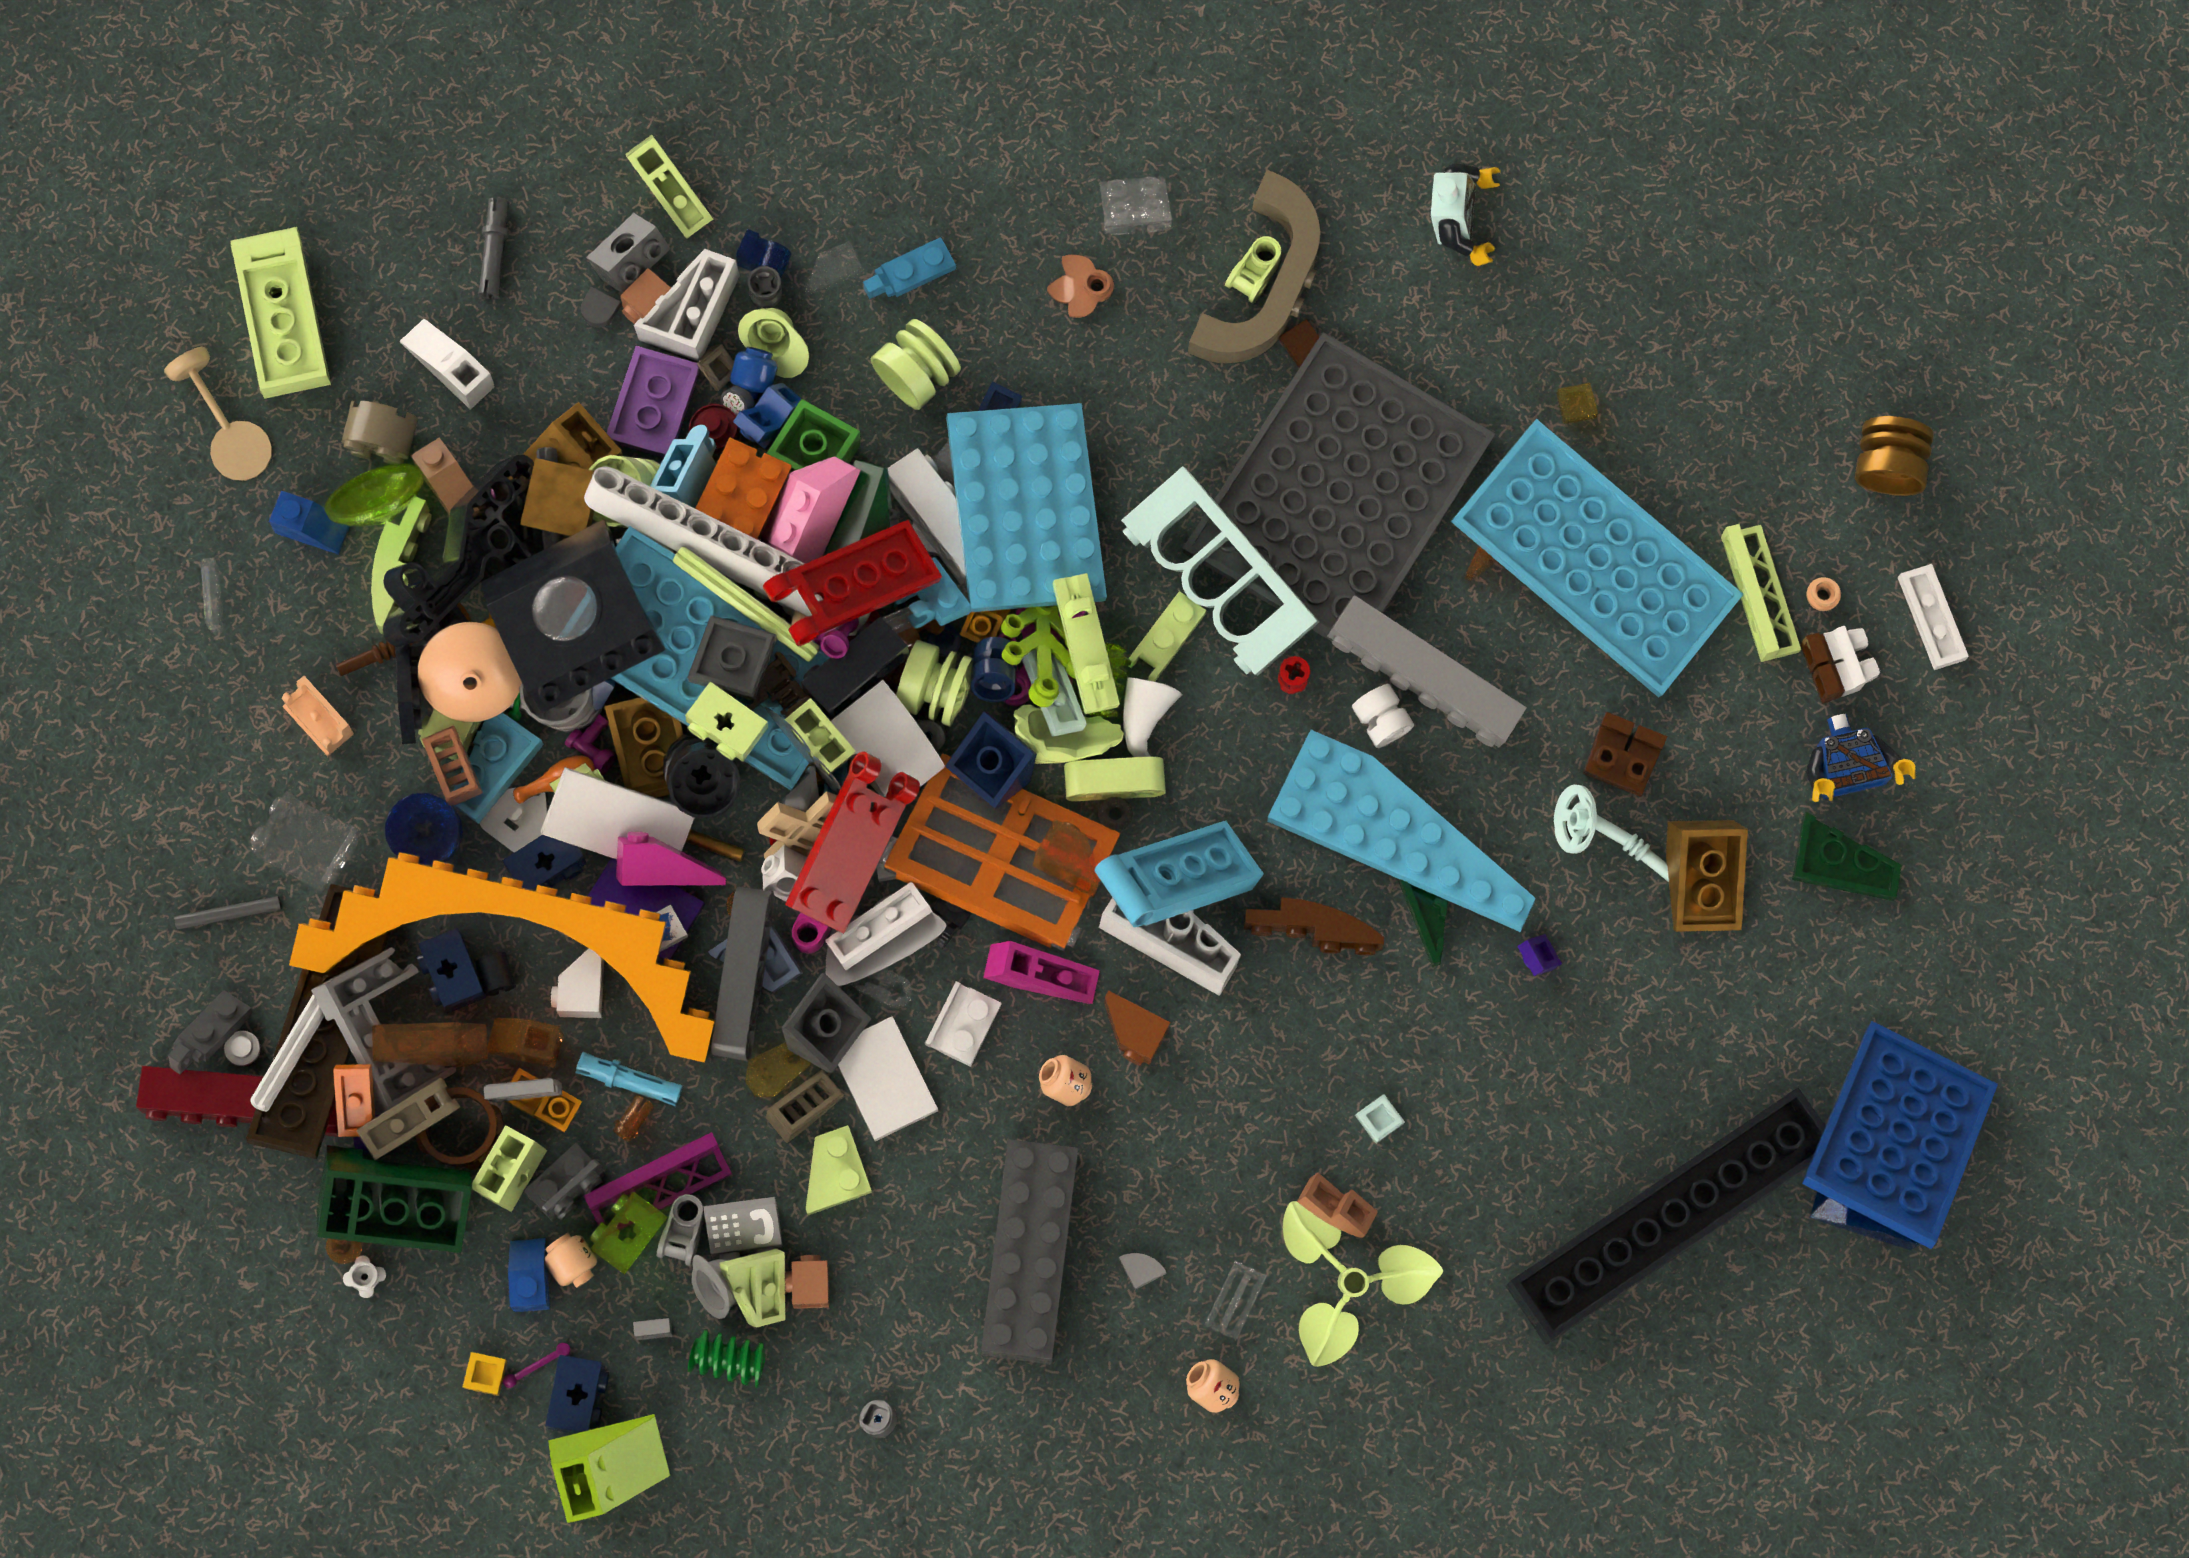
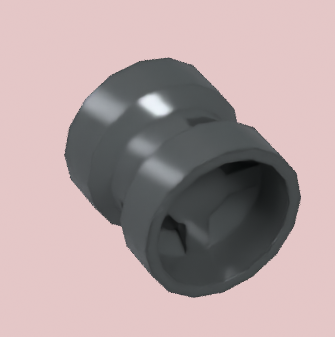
(761, 281)

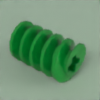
(728, 1358)

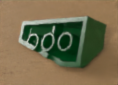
(865, 509)

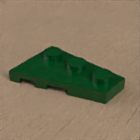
(1837, 862)

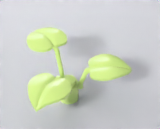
(1328, 1331)

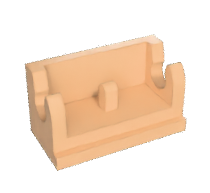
(317, 717)

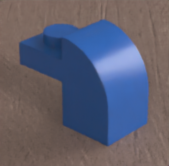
(768, 416)

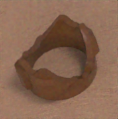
(476, 1159)

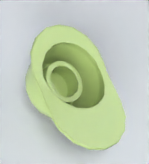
(774, 332)

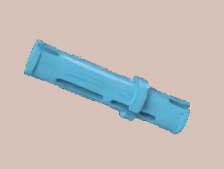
(623, 1077)

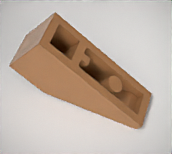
(442, 473)

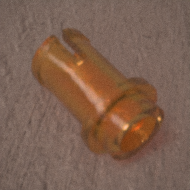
(632, 1119)

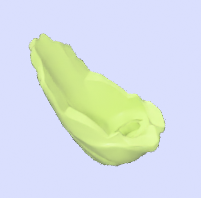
(1092, 741)

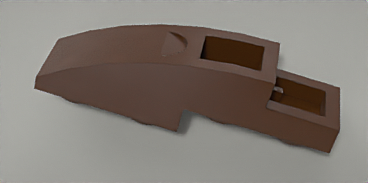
(1330, 926)

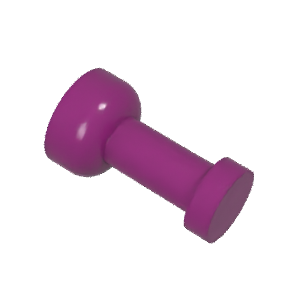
(835, 641)
(602, 759)

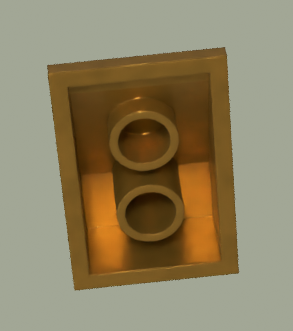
(641, 740)
(1706, 874)

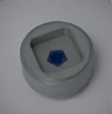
(934, 732)
(878, 1418)

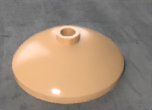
(465, 652)

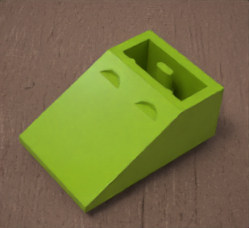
(607, 1466)

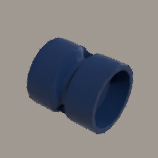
(992, 676)

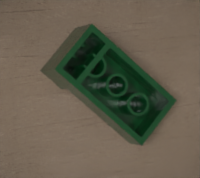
(392, 1202)

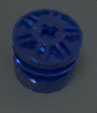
(420, 809)

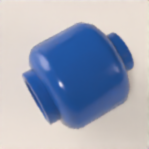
(753, 370)

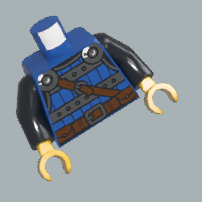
(1853, 761)

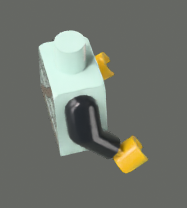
(1454, 209)

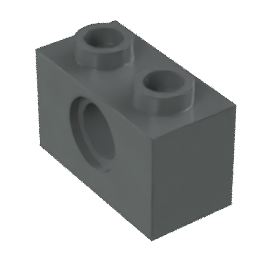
(628, 252)

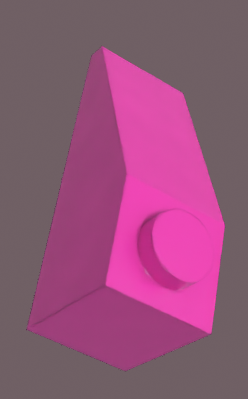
(653, 862)
(1040, 972)

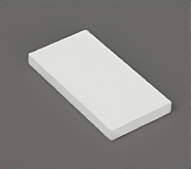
(597, 812)

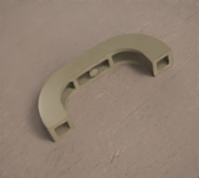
(1242, 341)

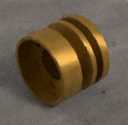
(1894, 456)

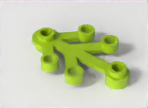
(1045, 687)

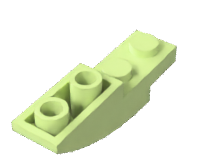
(394, 549)

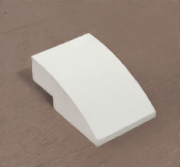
(888, 732)

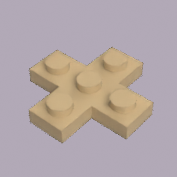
(794, 827)

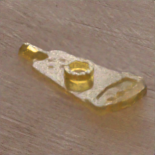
(776, 1067)

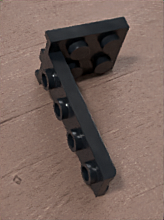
(408, 691)

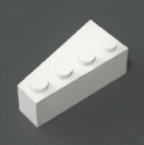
(1180, 944)

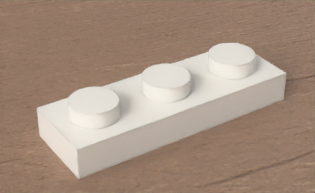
(1933, 617)
(879, 926)

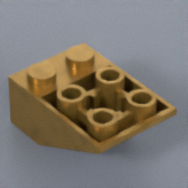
(576, 438)

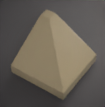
(716, 366)

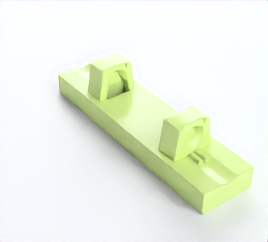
(1086, 644)

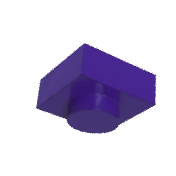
(1539, 955)

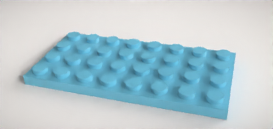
(1597, 558)
(680, 613)

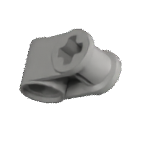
(682, 1232)

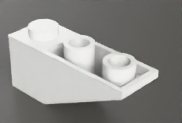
(449, 363)

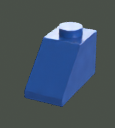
(306, 523)
(528, 1275)

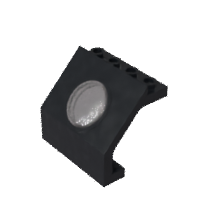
(570, 617)

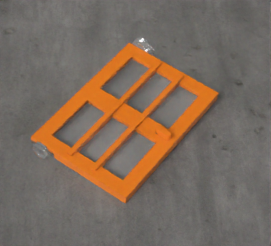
(985, 858)

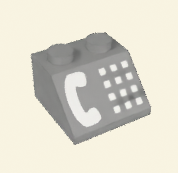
(743, 1228)

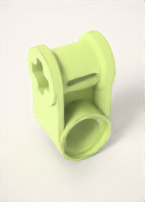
(1253, 274)

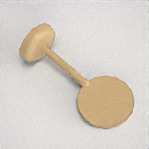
(239, 447)

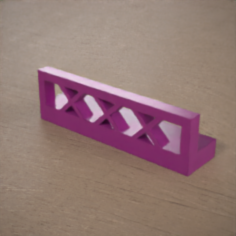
(658, 1170)

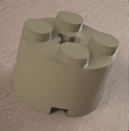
(378, 431)

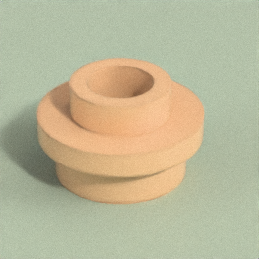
(1827, 585)

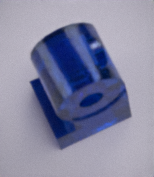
(760, 252)

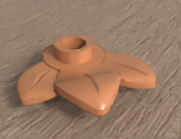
(1076, 286)

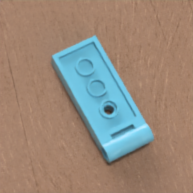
(1179, 874)

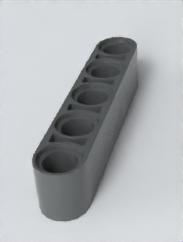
(743, 973)

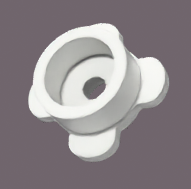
(363, 1266)

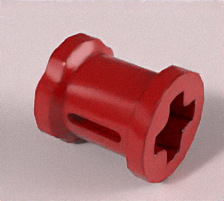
(1287, 668)

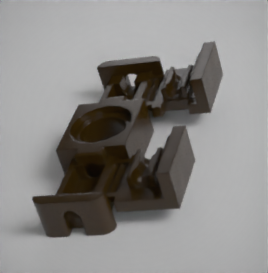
(779, 686)

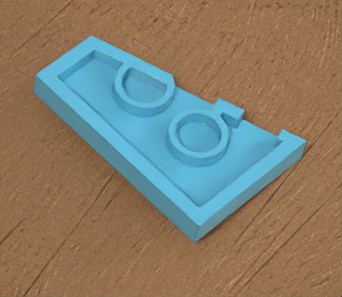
(497, 758)

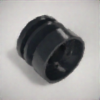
(711, 789)

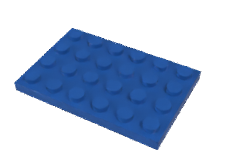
(1900, 1134)

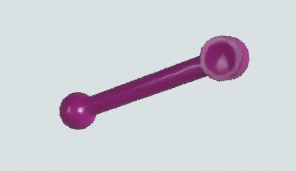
(510, 1380)

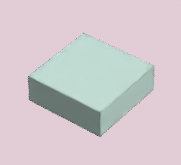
(1380, 1118)

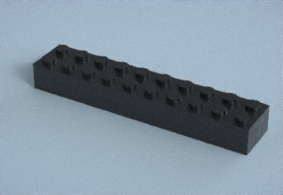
(1669, 1217)

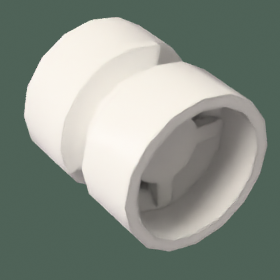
(1382, 715)

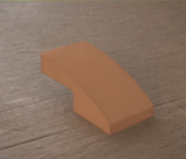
(1344, 1211)

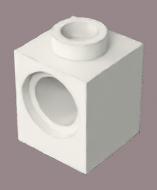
(782, 871)

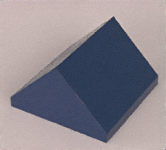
(993, 761)

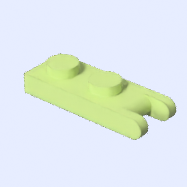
(1168, 634)

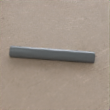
(227, 912)

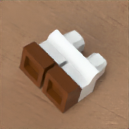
(1836, 664)

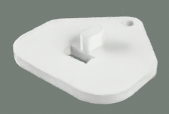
(527, 816)

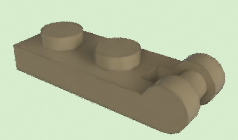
(406, 1119)

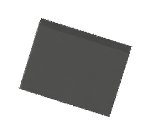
(824, 1025)

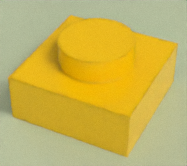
(485, 1373)

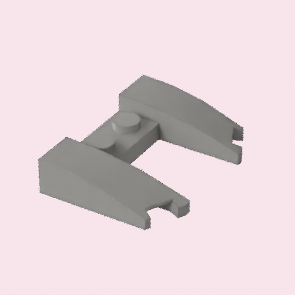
(347, 1002)

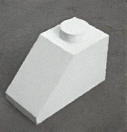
(580, 988)

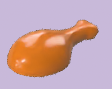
(542, 785)

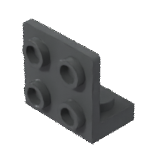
(565, 1183)

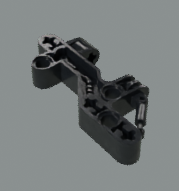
(468, 549)

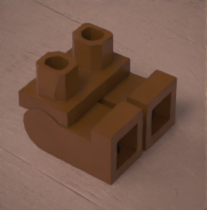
(1621, 768)

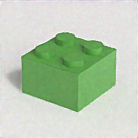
(813, 437)

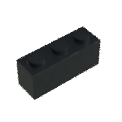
(868, 661)

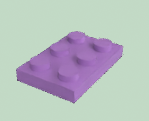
(653, 401)

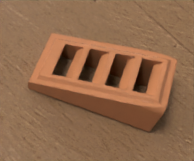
(464, 793)

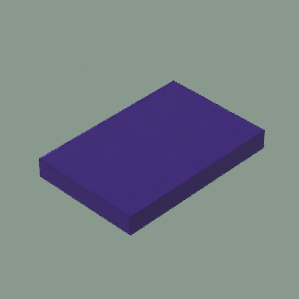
(647, 898)

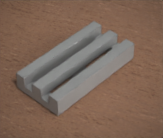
(522, 1090)

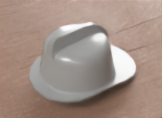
(712, 1287)

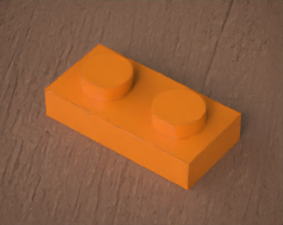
(353, 1097)

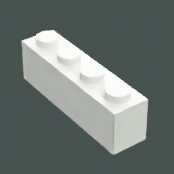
(930, 506)

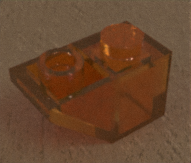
(526, 1041)

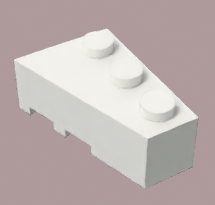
(692, 308)

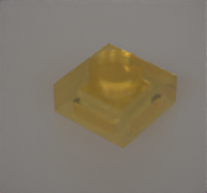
(1577, 403)

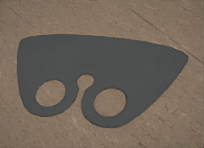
(786, 728)

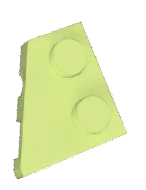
(835, 1171)
(758, 1286)

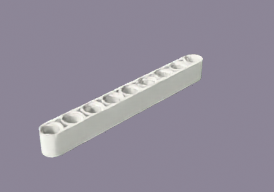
(684, 526)

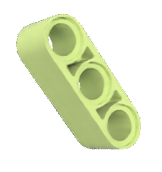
(1114, 778)

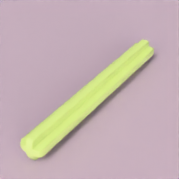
(742, 601)

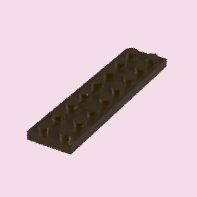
(306, 1101)

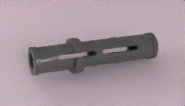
(495, 236)

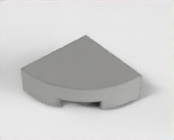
(1141, 1269)

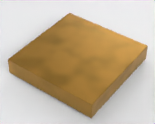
(557, 498)

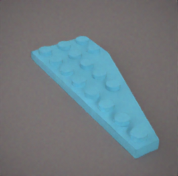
(1373, 817)

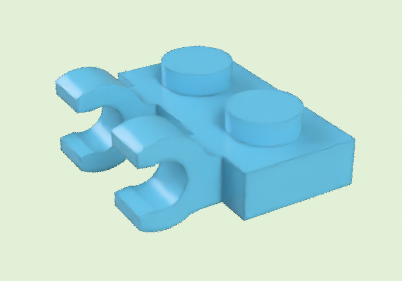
(939, 602)

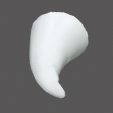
(1143, 707)

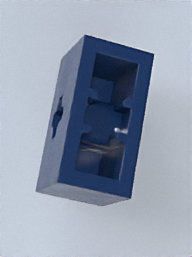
(526, 865)
(465, 985)
(569, 1376)

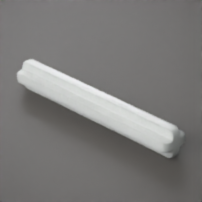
(288, 1056)

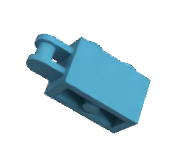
(687, 467)

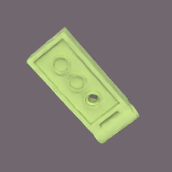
(284, 328)

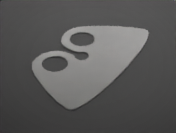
(888, 954)

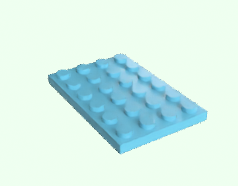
(1024, 504)

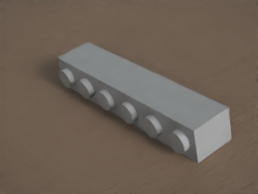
(1426, 672)

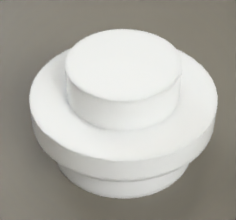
(242, 1048)

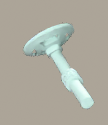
(1584, 820)

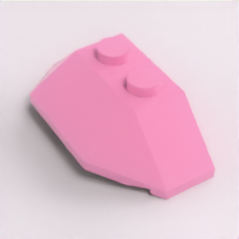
(810, 508)

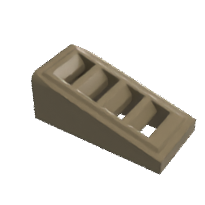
(783, 1126)

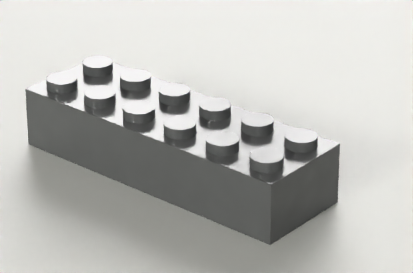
(1029, 1251)

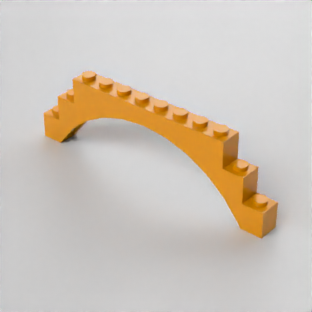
(423, 891)

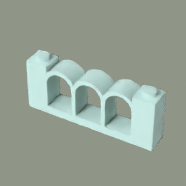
(1168, 505)

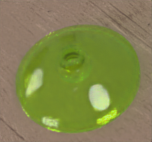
(375, 496)

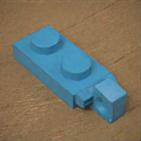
(911, 270)

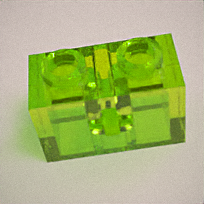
(624, 1253)

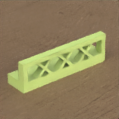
(1752, 599)

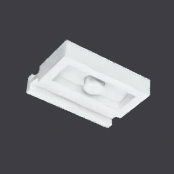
(963, 1023)

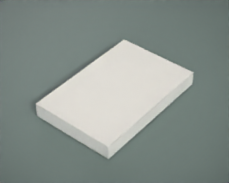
(885, 1080)

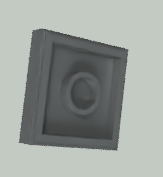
(732, 657)

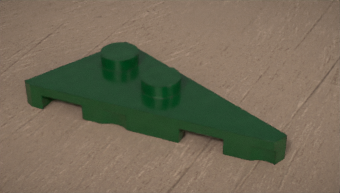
(1429, 917)

